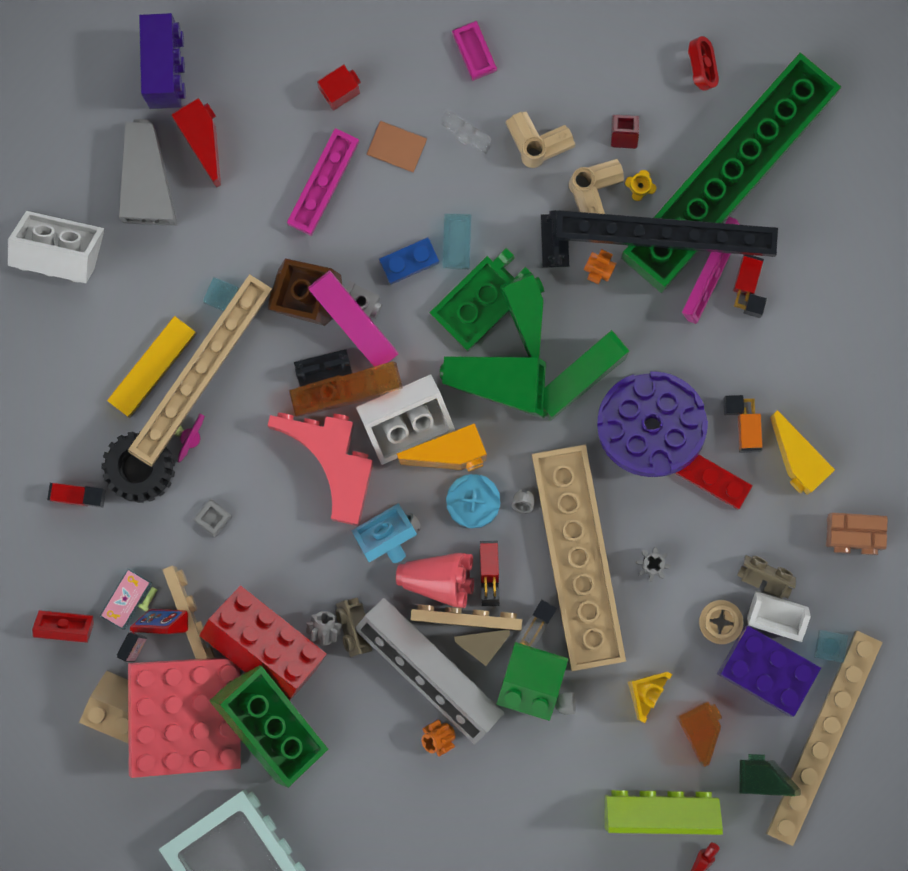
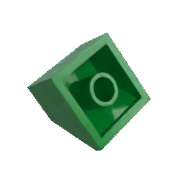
(532, 681)

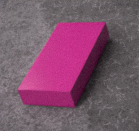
(474, 50)

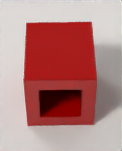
(339, 86)

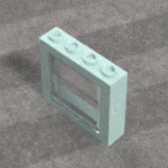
(231, 840)

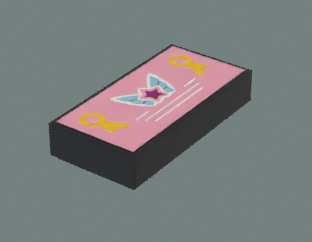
(131, 647)

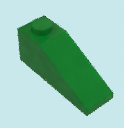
(526, 308)

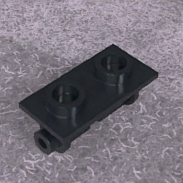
(554, 252)
(322, 367)

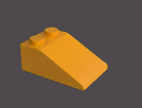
(451, 451)

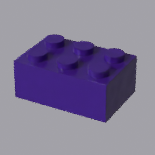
(161, 61)
(769, 671)

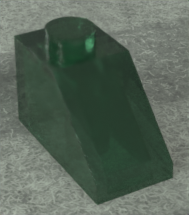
(765, 778)

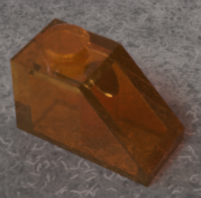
(701, 729)

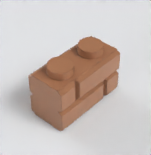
(856, 532)

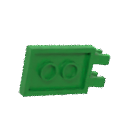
(477, 301)

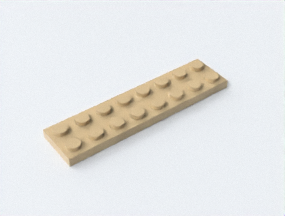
(578, 558)

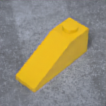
(800, 458)

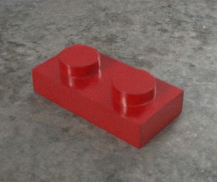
(63, 626)

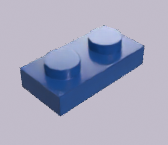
(409, 261)

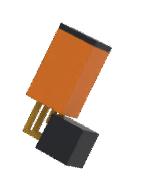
(748, 424)

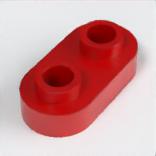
(703, 63)

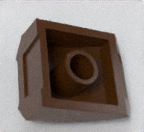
(291, 292)

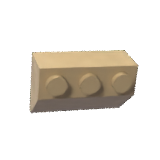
(108, 707)

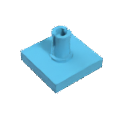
(385, 534)

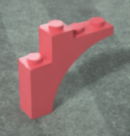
(330, 444)

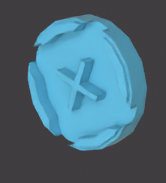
(473, 501)

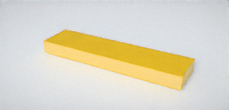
(152, 366)

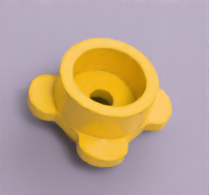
(644, 178)

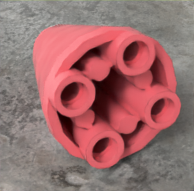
(439, 578)

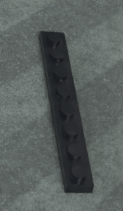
(667, 233)

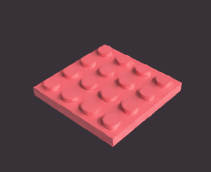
(174, 722)

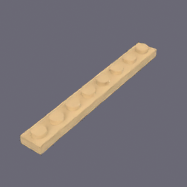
(200, 370)
(825, 736)

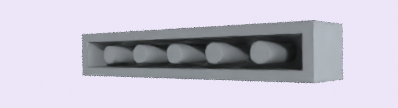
(429, 671)

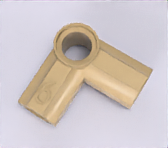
(548, 144)
(598, 177)

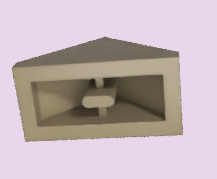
(483, 645)

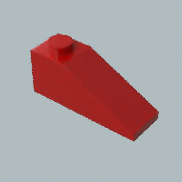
(200, 132)

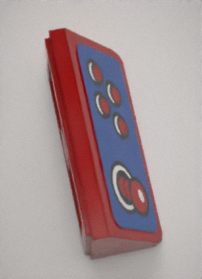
(161, 622)

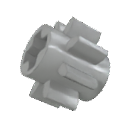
(660, 566)
(323, 628)

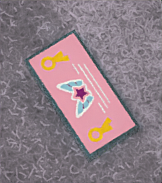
(125, 599)

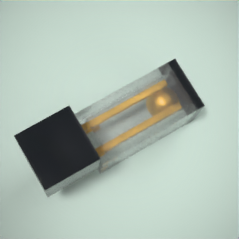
(535, 628)

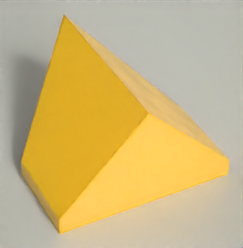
(646, 693)

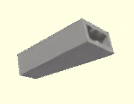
(144, 181)

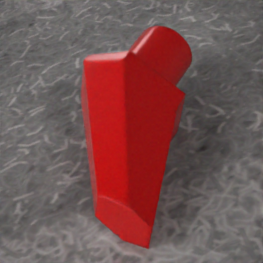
(705, 857)

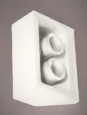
(54, 247)
(405, 418)

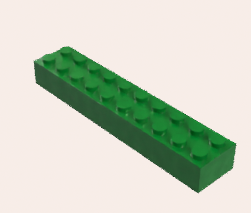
(739, 163)

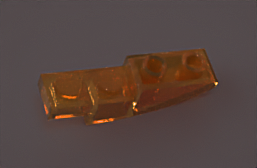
(346, 389)

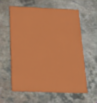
(396, 146)

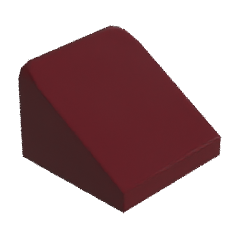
(625, 131)

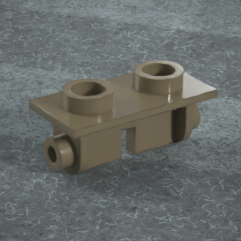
(777, 579)
(349, 614)

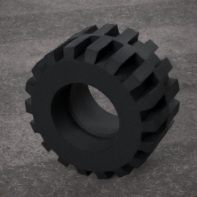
(142, 491)

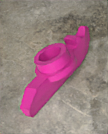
(190, 437)

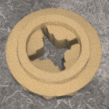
(731, 614)

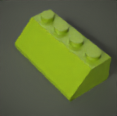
(663, 813)

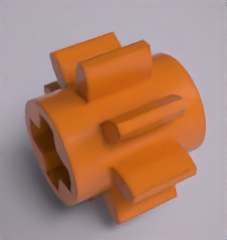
(600, 266)
(438, 737)

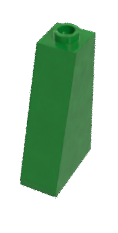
(583, 374)
(503, 380)

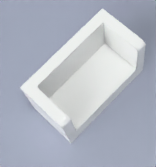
(778, 616)

